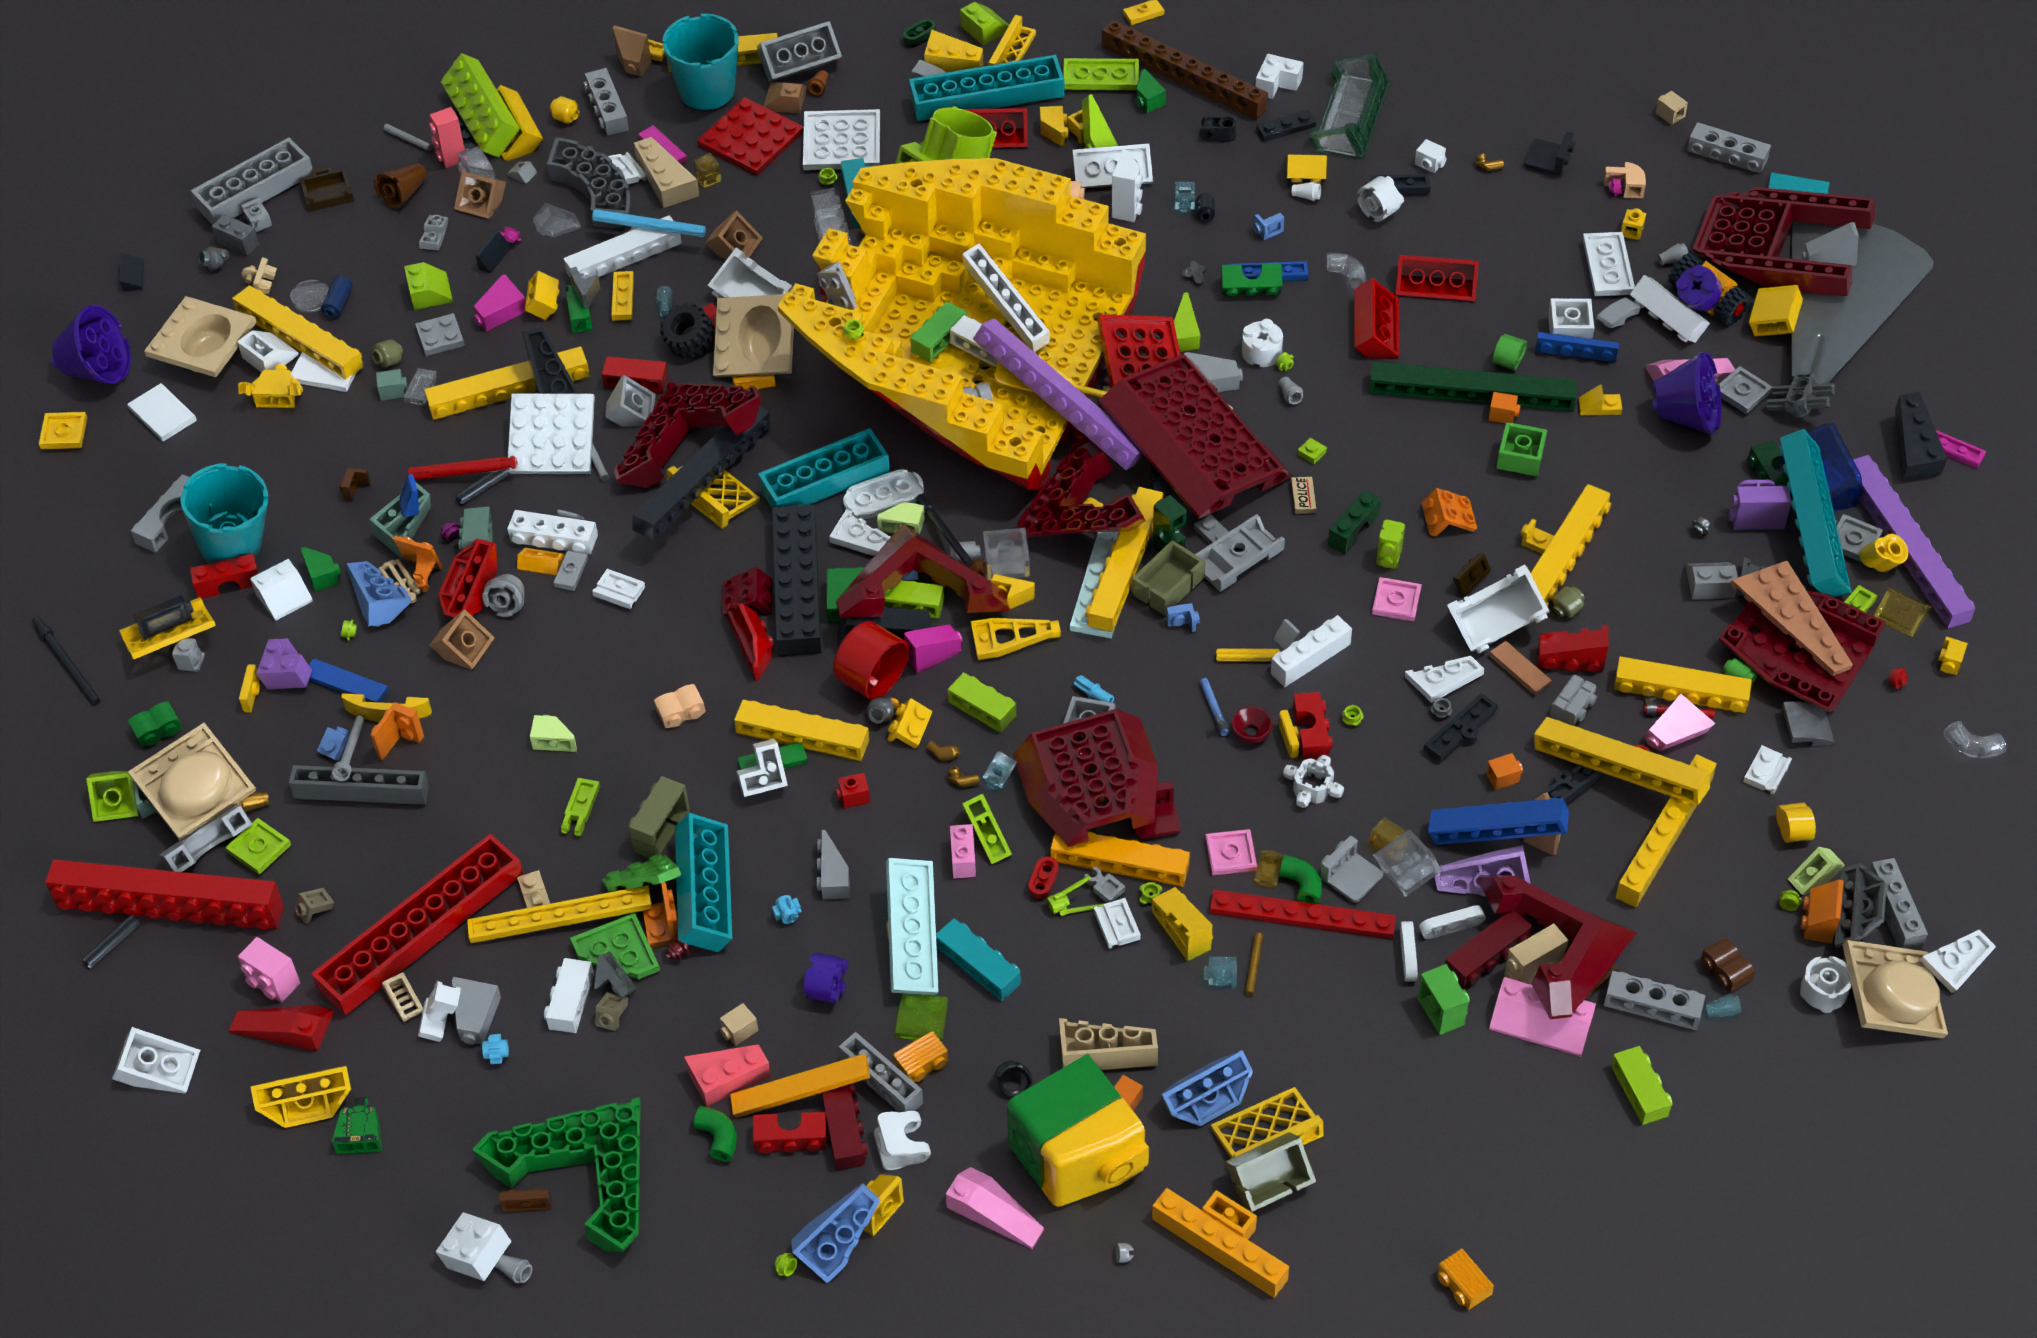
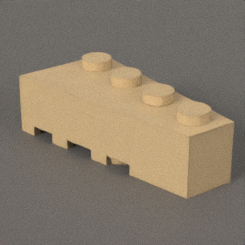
(665, 174)
(1108, 1045)

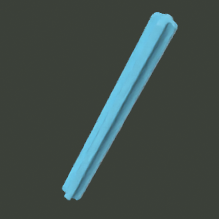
(649, 223)

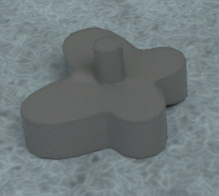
(1196, 271)

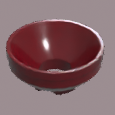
(1251, 718)

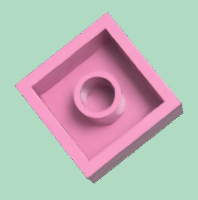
(268, 970)

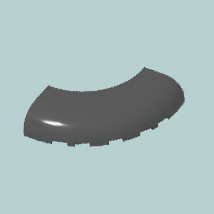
(591, 175)

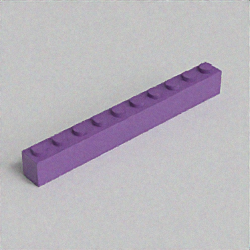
(1058, 393)
(1922, 560)

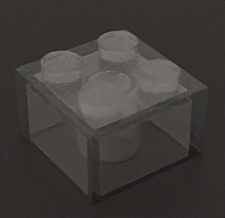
(1006, 553)
(1407, 863)

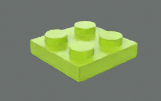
(258, 846)

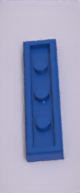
(1290, 270)
(346, 681)

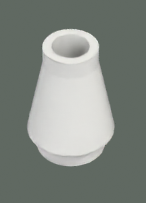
(1307, 191)

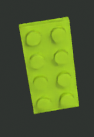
(1101, 74)

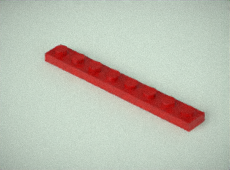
(1303, 914)

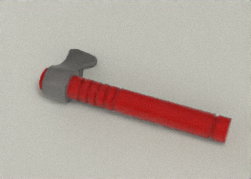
(1652, 709)

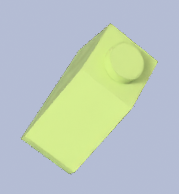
(907, 513)
(551, 734)
(1816, 870)

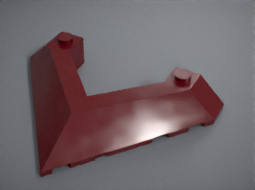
(672, 418)
(1060, 505)
(909, 552)
(1589, 957)

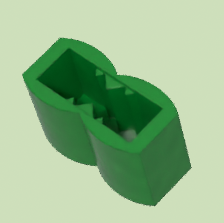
(155, 724)

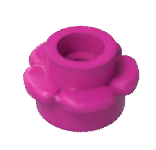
(1615, 186)

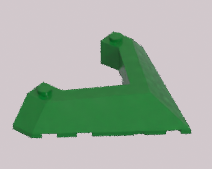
(583, 1137)

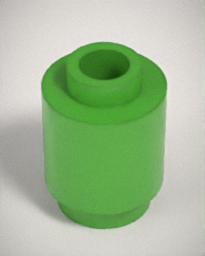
(1739, 669)

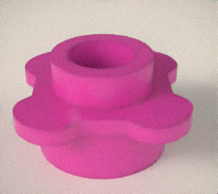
(510, 234)

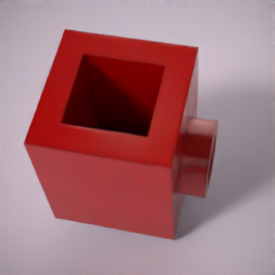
(853, 790)

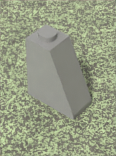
(1834, 247)
(1220, 371)
(475, 1009)

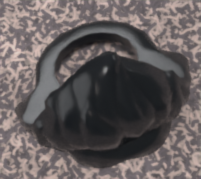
(1025, 1076)

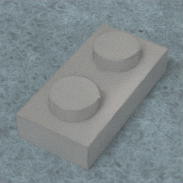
(1210, 529)

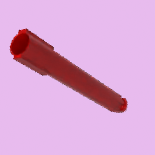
(463, 467)

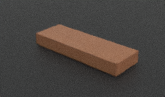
(1520, 668)

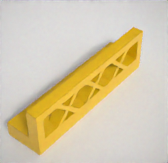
(1010, 39)

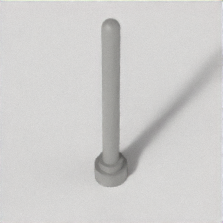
(343, 769)

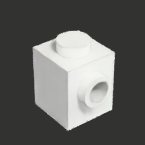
(1430, 156)

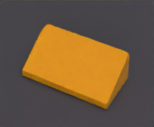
(758, 381)
(539, 561)

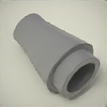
(1672, 254)
(1292, 392)
(515, 1268)

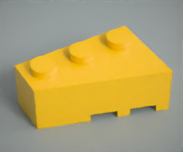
(951, 53)
(1183, 923)

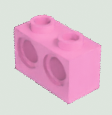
(962, 851)

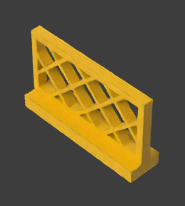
(713, 507)
(138, 647)
(1307, 1130)

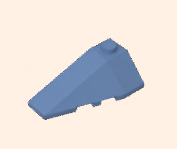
(376, 595)
(833, 1234)

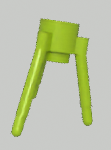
(1059, 901)

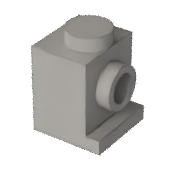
(256, 215)
(188, 655)

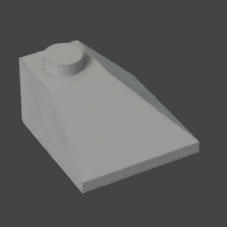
(629, 403)

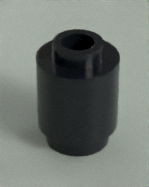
(1205, 207)

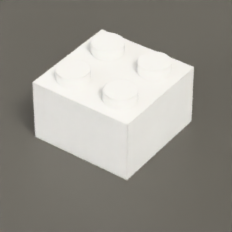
(1571, 317)
(473, 1246)

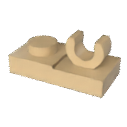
(533, 889)

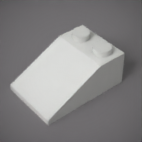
(155, 1062)

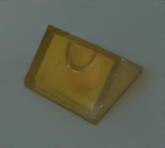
(1902, 611)

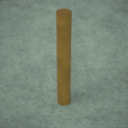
(1254, 964)

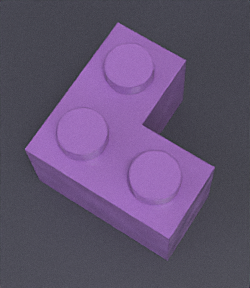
(283, 666)

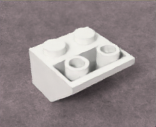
(265, 350)

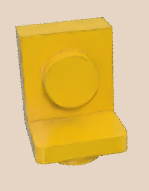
(1535, 538)

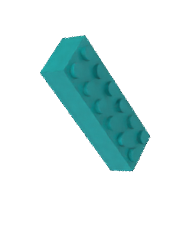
(824, 471)
(704, 883)

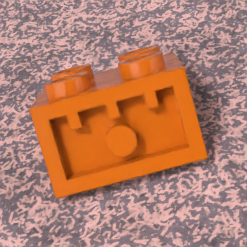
(395, 723)
(661, 920)

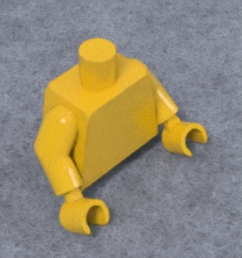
(273, 388)

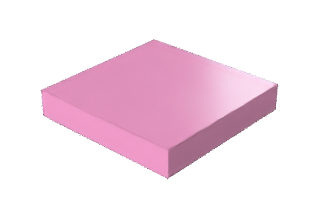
(1396, 599)
(1231, 852)

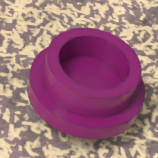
(450, 531)

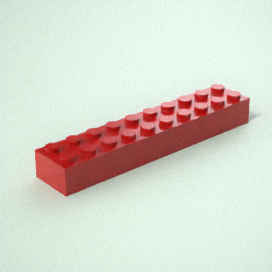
(165, 894)
(417, 924)

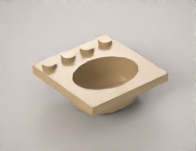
(200, 336)
(752, 337)
(192, 781)
(1894, 989)

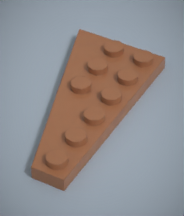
(1791, 609)

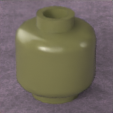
(387, 353)
(1568, 602)

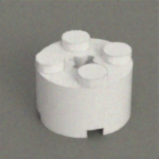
(1379, 198)
(1262, 343)
(1826, 983)

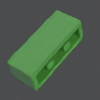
(935, 331)

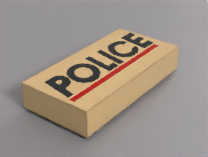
(1303, 495)

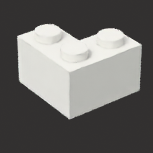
(1279, 72)
(768, 773)

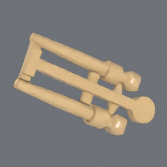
(401, 582)

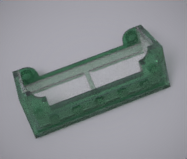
(1352, 106)

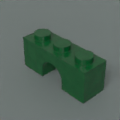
(1765, 460)
(1360, 513)
(1167, 518)

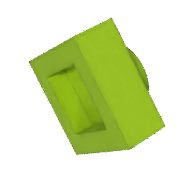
(1312, 451)

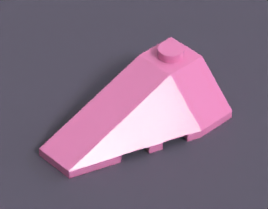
(1661, 368)
(988, 1204)

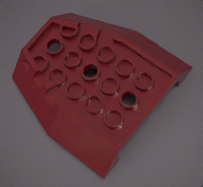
(1797, 672)
(1068, 797)

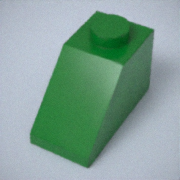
(1149, 93)
(321, 569)

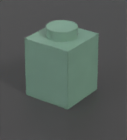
(391, 384)

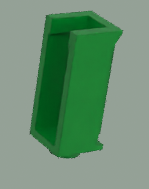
(579, 316)

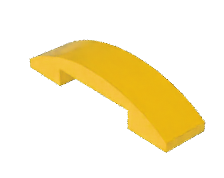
(374, 711)

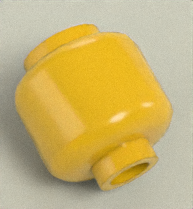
(564, 110)

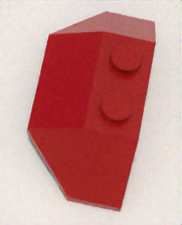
(468, 577)
(751, 637)

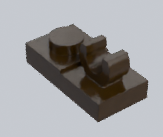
(1471, 574)

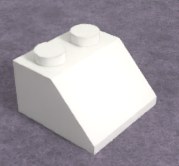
(281, 589)

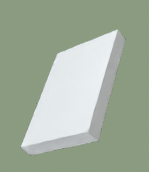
(315, 374)
(162, 412)

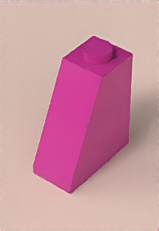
(499, 304)
(932, 646)

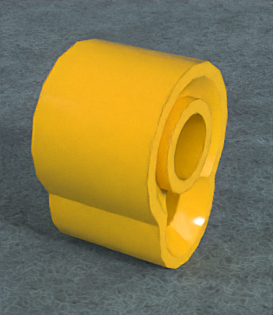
(1884, 553)
(1796, 822)

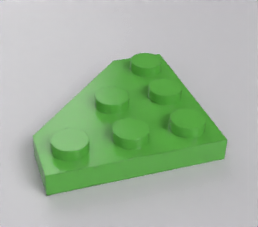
(655, 871)
(625, 942)

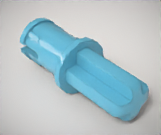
(1092, 690)

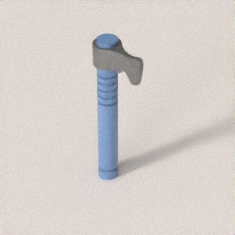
(1222, 725)

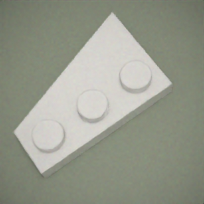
(856, 535)
(1446, 678)
(1958, 960)

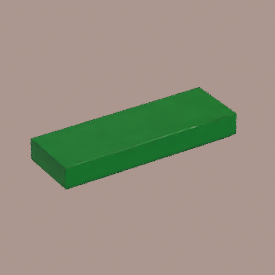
(791, 756)

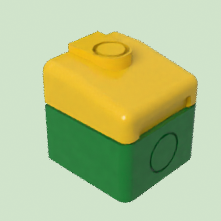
(1076, 1133)

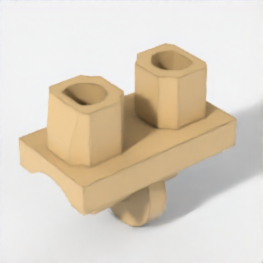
(266, 271)

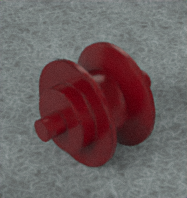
(676, 949)

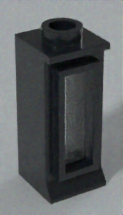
(163, 616)

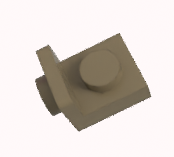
(311, 903)
(609, 1011)

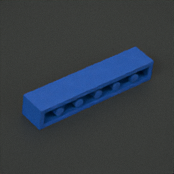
(1498, 821)

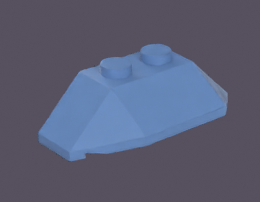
(1209, 1090)

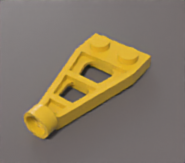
(985, 637)

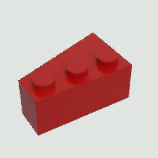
(1574, 651)

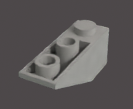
(834, 871)

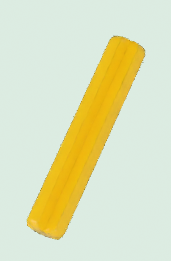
(1252, 655)

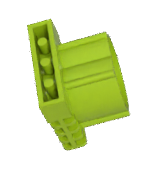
(951, 135)

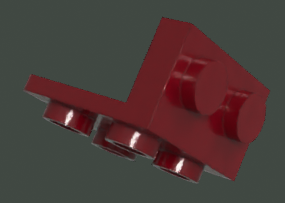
(749, 588)
(1165, 814)

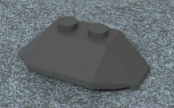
(1861, 904)

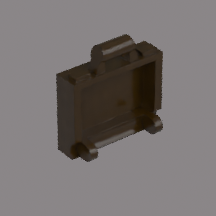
(326, 188)

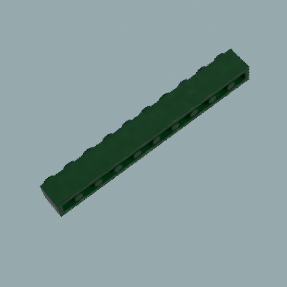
(1471, 386)

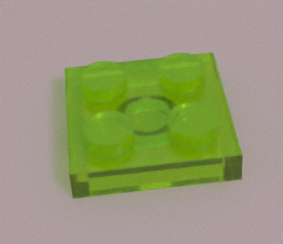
(921, 1015)

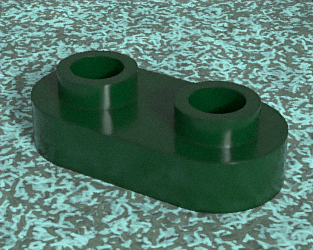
(919, 31)

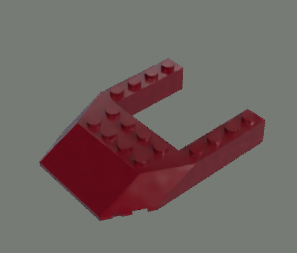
(1750, 228)

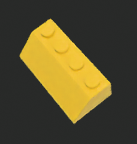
(528, 136)

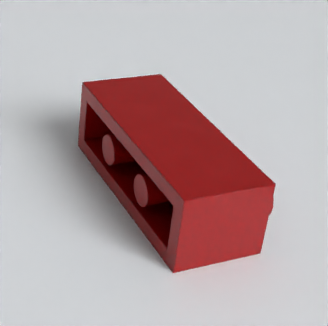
(647, 373)

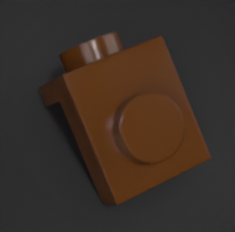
(351, 480)

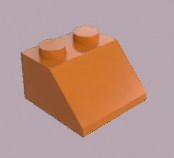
(1822, 911)

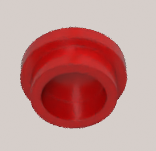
(1898, 677)

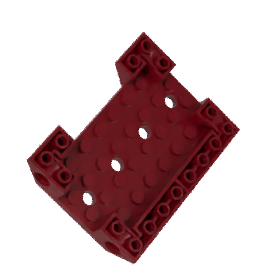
(1181, 442)

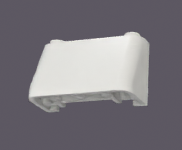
(744, 277)
(1499, 609)

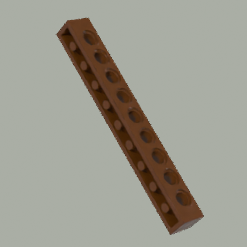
(1185, 69)

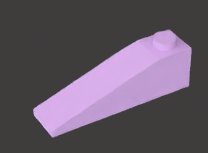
(1463, 874)

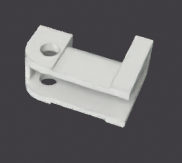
(435, 1011)

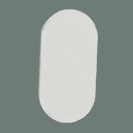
(882, 493)

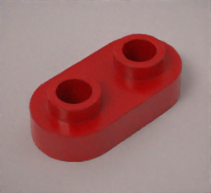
(1043, 879)

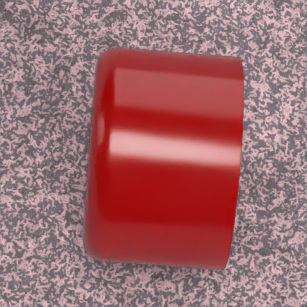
(870, 660)

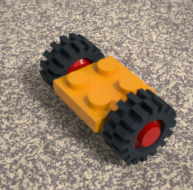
(1732, 300)

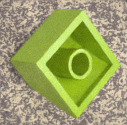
(982, 23)
(427, 285)

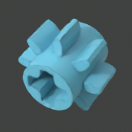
(786, 909)
(495, 1049)

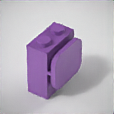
(1759, 505)

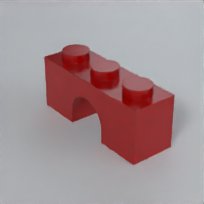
(210, 576)
(1310, 710)
(809, 1135)

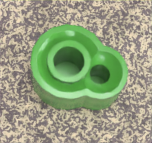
(1509, 352)

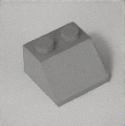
(1711, 580)

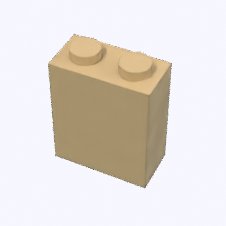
(1542, 948)

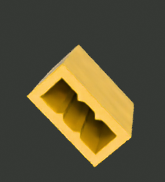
(1776, 310)

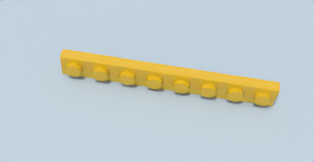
(559, 914)

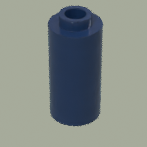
(336, 297)

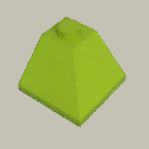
(111, 795)

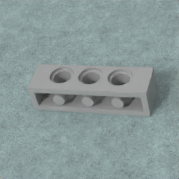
(606, 102)
(1728, 147)
(1899, 907)
(1663, 1009)
(885, 1077)

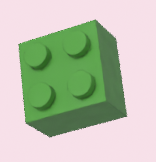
(1521, 449)
(1443, 999)

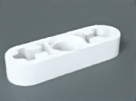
(1452, 922)
(1408, 951)

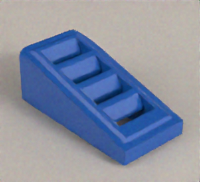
(409, 498)

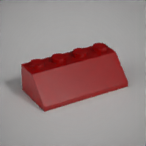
(1009, 125)
(1437, 277)
(1376, 321)

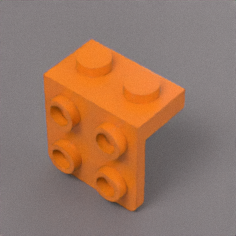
(1447, 508)

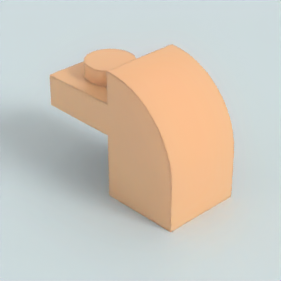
(1632, 179)

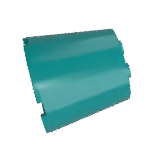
(703, 59)
(225, 511)

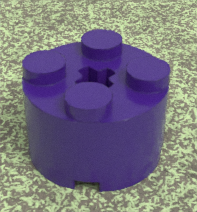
(1696, 278)
(825, 978)

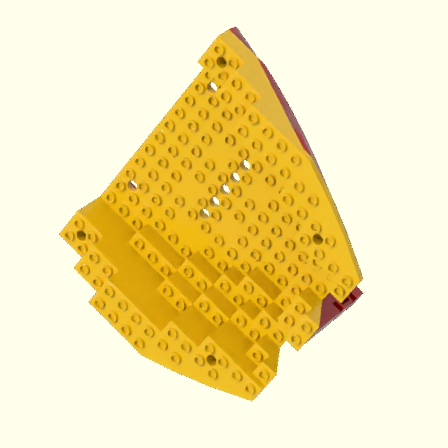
(911, 263)

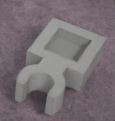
(1105, 887)

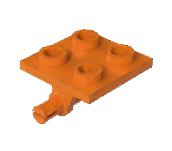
(423, 555)

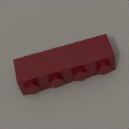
(1488, 948)
(844, 1127)

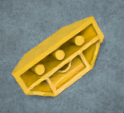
(302, 1097)

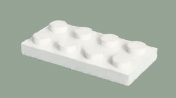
(1096, 165)
(1608, 263)

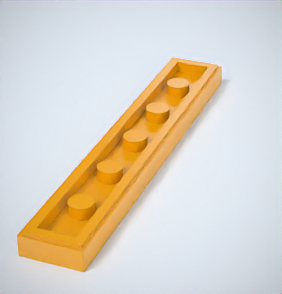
(800, 1085)

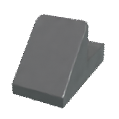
(585, 288)
(610, 970)

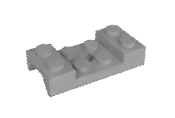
(1225, 564)

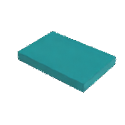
(1788, 182)

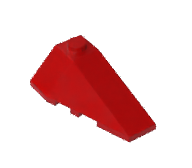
(290, 1026)

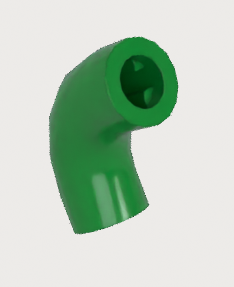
(1305, 875)
(721, 1128)

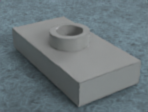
(570, 570)

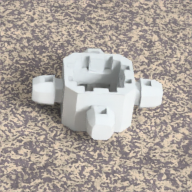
(1305, 792)

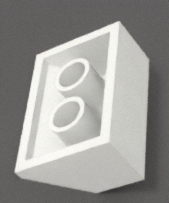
(1126, 188)

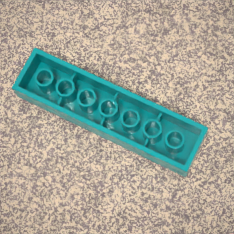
(988, 86)
(1814, 514)

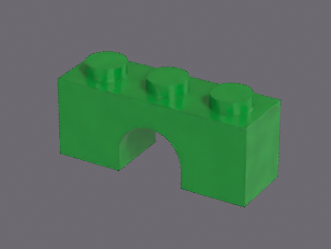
(1235, 282)

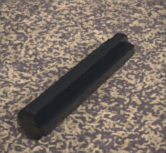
(480, 486)
(110, 941)

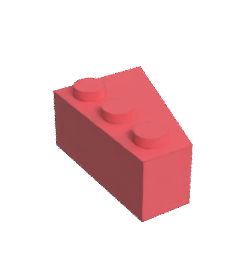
(446, 136)
(727, 1071)

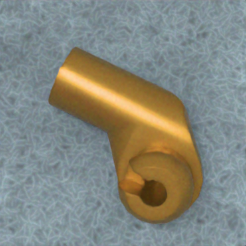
(1488, 165)
(943, 753)
(961, 780)

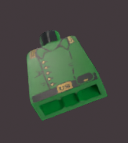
(357, 1129)

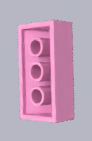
(1522, 1016)

